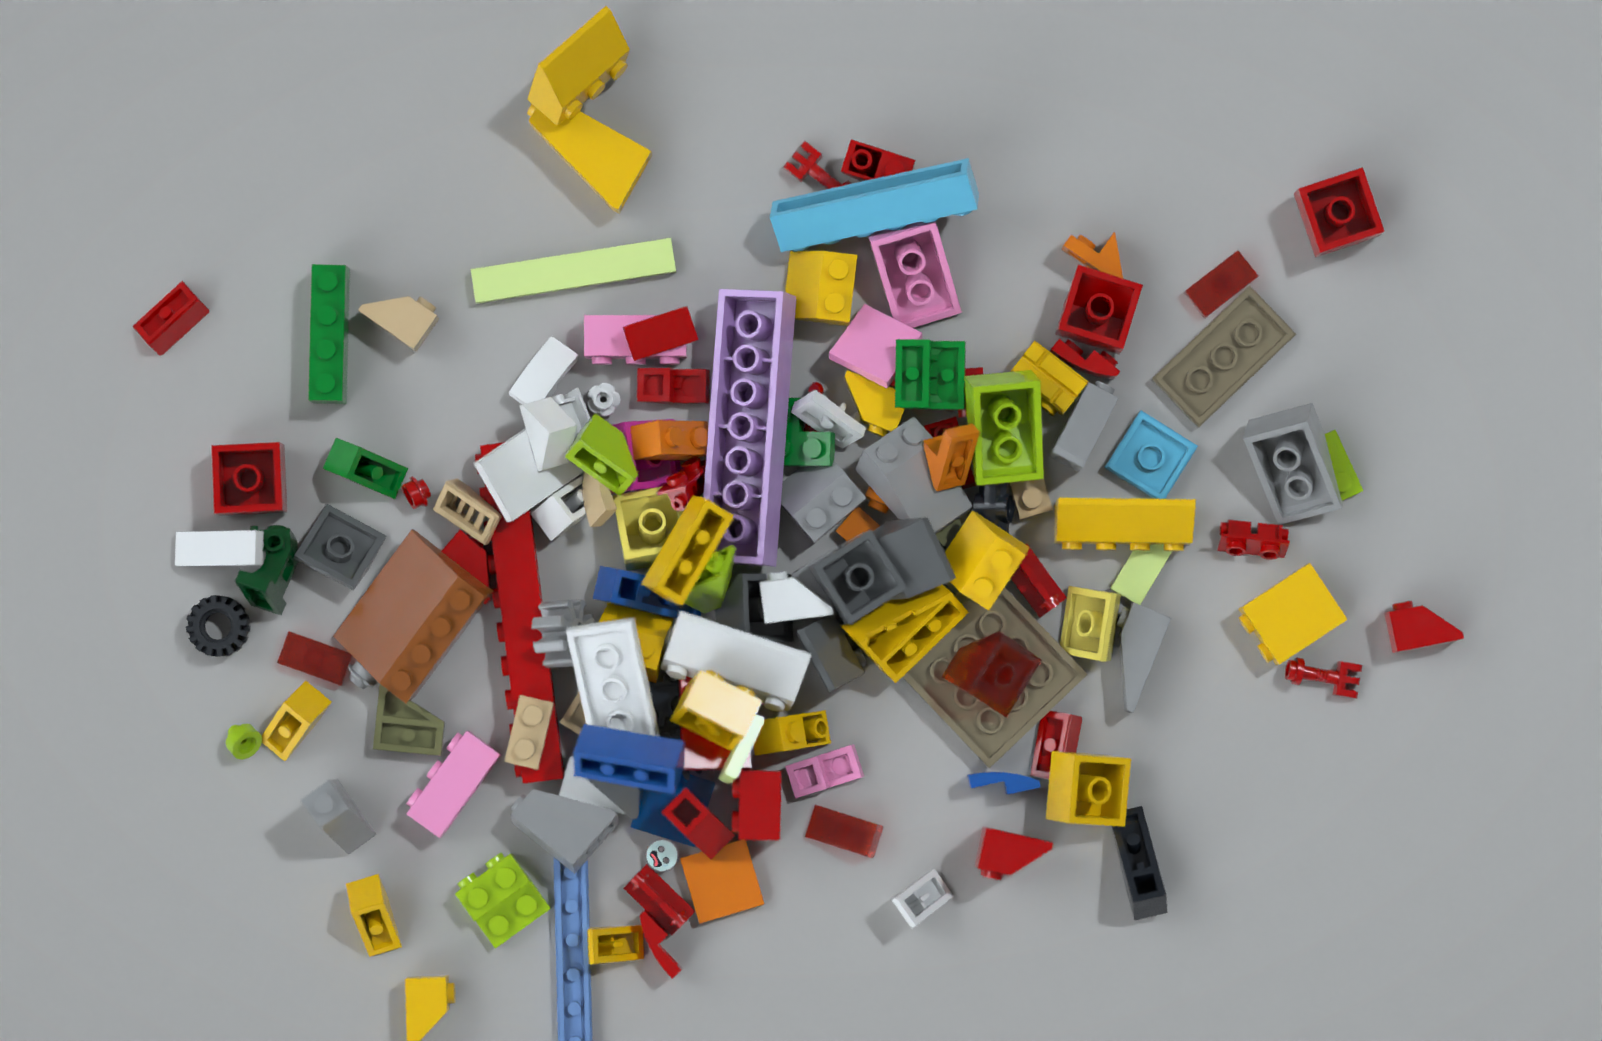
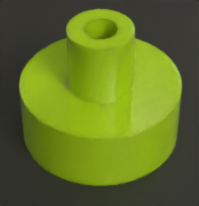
(243, 741)

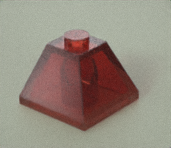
(993, 671)

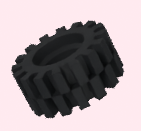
(203, 611)

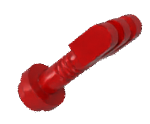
(810, 167)
(1297, 671)

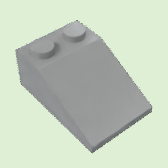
(1293, 463)
(902, 479)

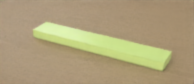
(573, 270)

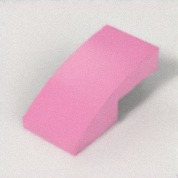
(824, 771)

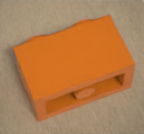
(669, 440)

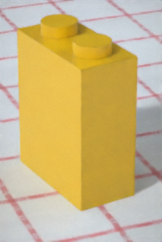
(1291, 615)

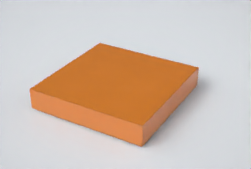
(724, 883)

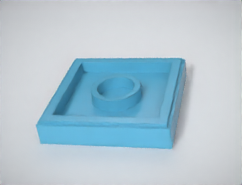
(1151, 456)

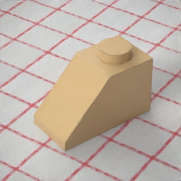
(403, 318)

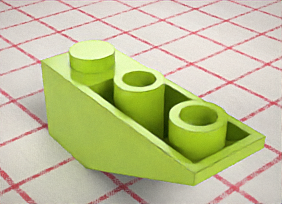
(713, 582)

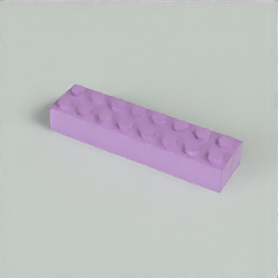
(750, 418)

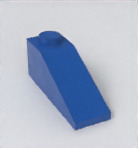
(625, 589)

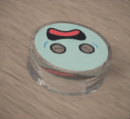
(662, 855)

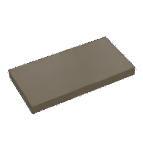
(1223, 356)

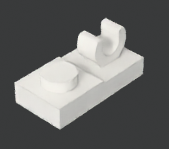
(828, 417)

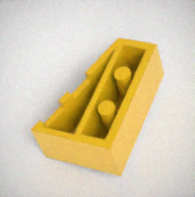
(906, 629)

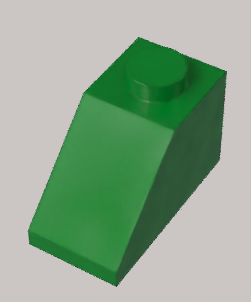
(365, 468)

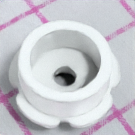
(597, 406)

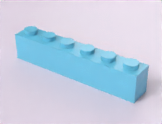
(875, 205)

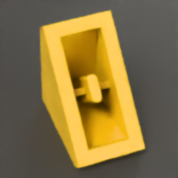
(615, 944)

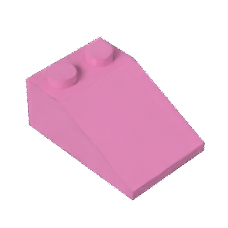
(915, 273)

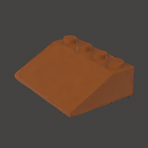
(411, 616)

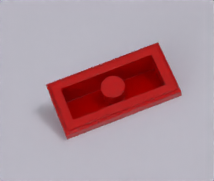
(171, 318)
(660, 333)
(1055, 733)

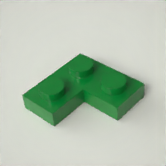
(806, 448)

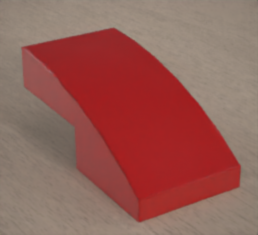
(673, 385)
(654, 935)

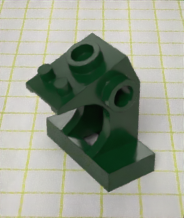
(268, 584)

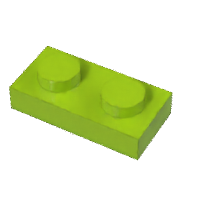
(1344, 472)

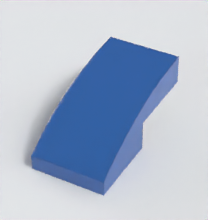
(1012, 782)

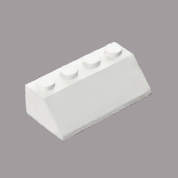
(741, 658)

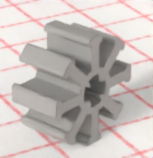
(553, 625)

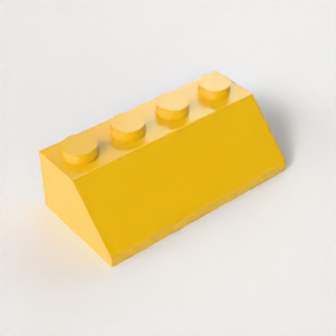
(1124, 522)

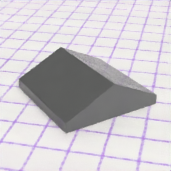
(340, 547)

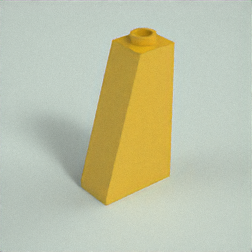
(596, 153)

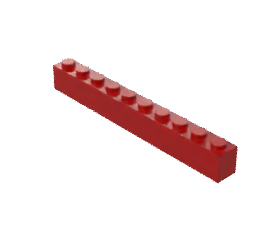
(519, 598)

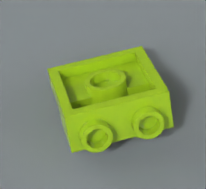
(501, 899)

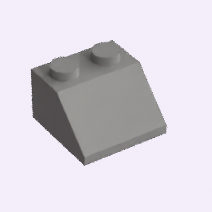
(819, 498)

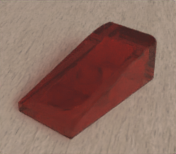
(844, 831)

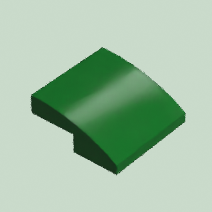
(930, 374)

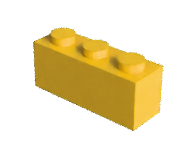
(687, 550)

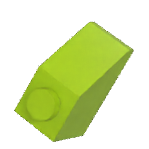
(603, 454)

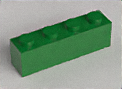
(329, 334)

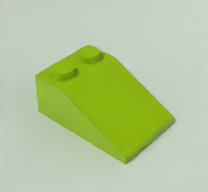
(1010, 426)

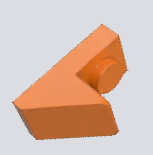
(1105, 261)
(951, 456)

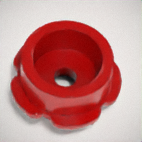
(416, 492)

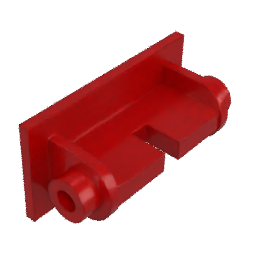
(685, 483)
(1269, 542)
(1037, 585)
(659, 899)

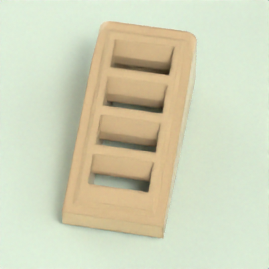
(446, 507)

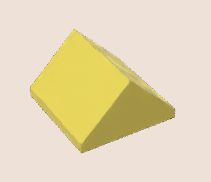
(1090, 623)

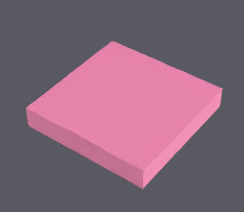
(870, 345)

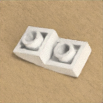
(544, 372)

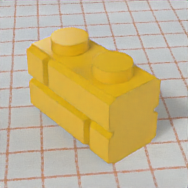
(1058, 381)

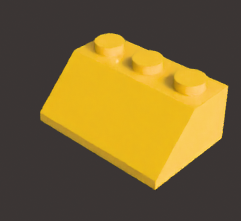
(579, 68)

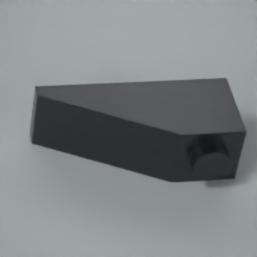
(1140, 866)

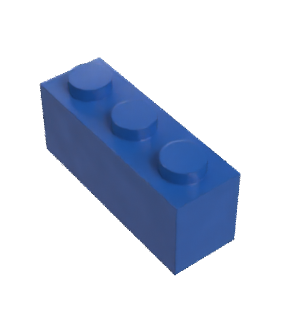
(629, 758)

